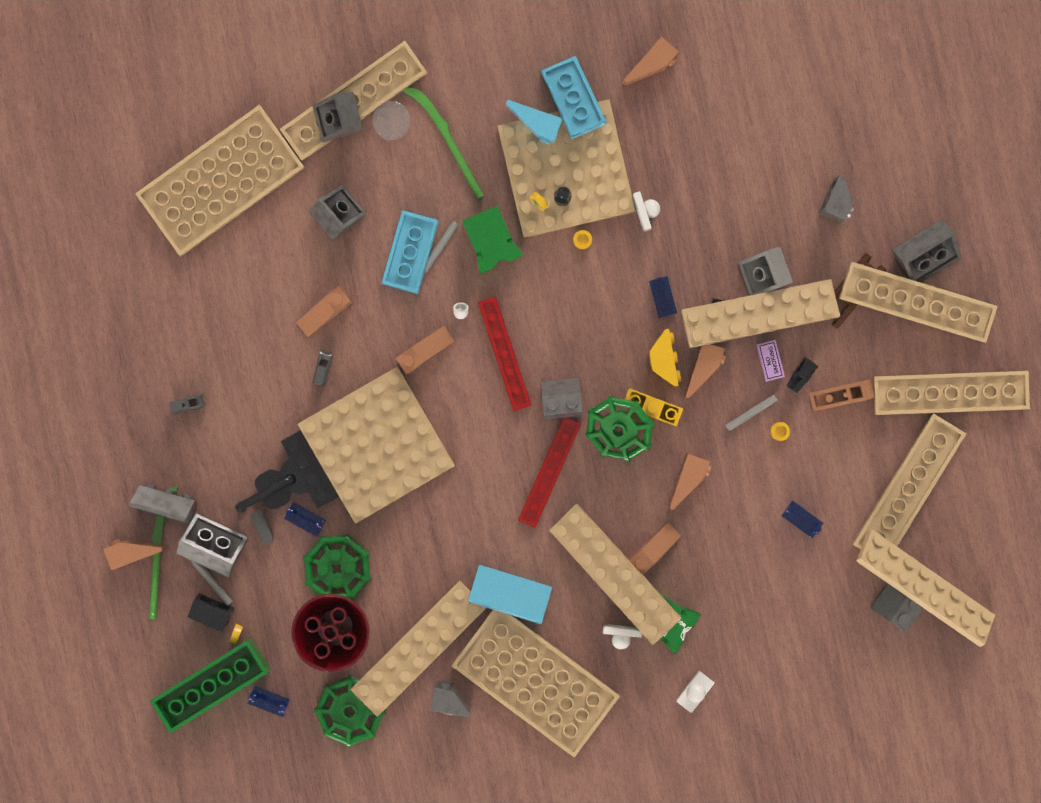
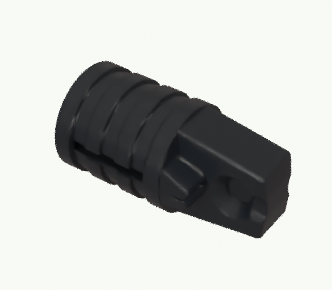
(562, 196)
(802, 374)

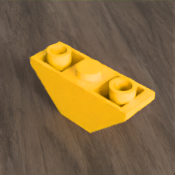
(663, 358)
(656, 408)

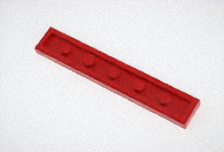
(504, 353)
(549, 472)

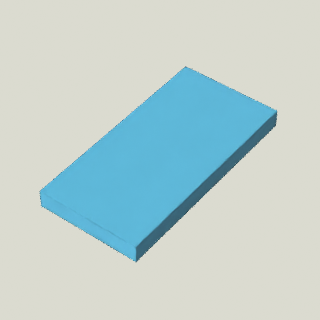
(573, 97)
(410, 252)
(510, 594)

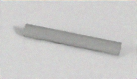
(441, 244)
(750, 413)
(213, 583)

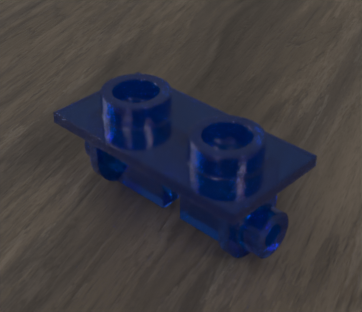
(662, 296)
(305, 519)
(802, 519)
(268, 701)

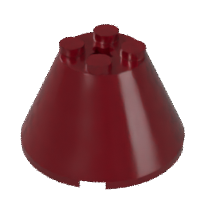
(314, 635)

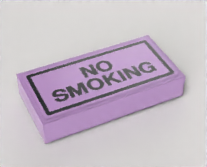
(770, 360)

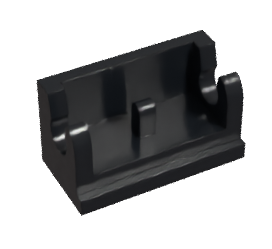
(210, 612)

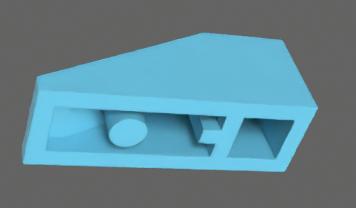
(539, 123)

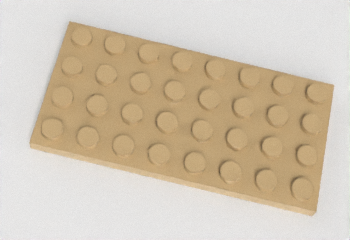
(220, 180)
(535, 681)

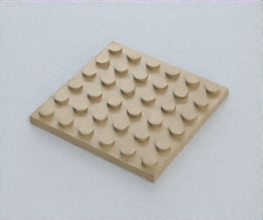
(586, 165)
(376, 445)

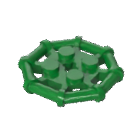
(622, 419)
(336, 557)
(339, 716)

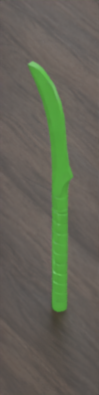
(443, 127)
(156, 538)

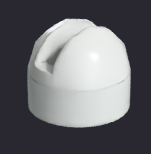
(460, 310)

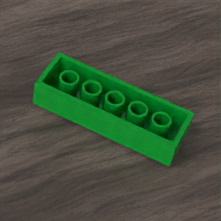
(210, 685)

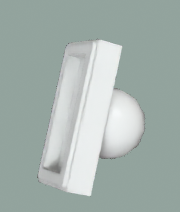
(645, 210)
(621, 634)
(695, 691)

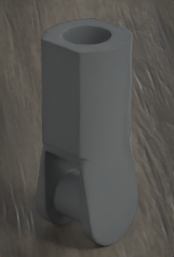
(321, 371)
(185, 404)
(262, 526)

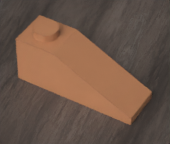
(655, 61)
(324, 311)
(425, 350)
(706, 363)
(842, 395)
(690, 476)
(654, 548)
(129, 551)

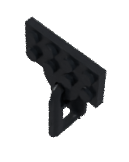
(277, 486)

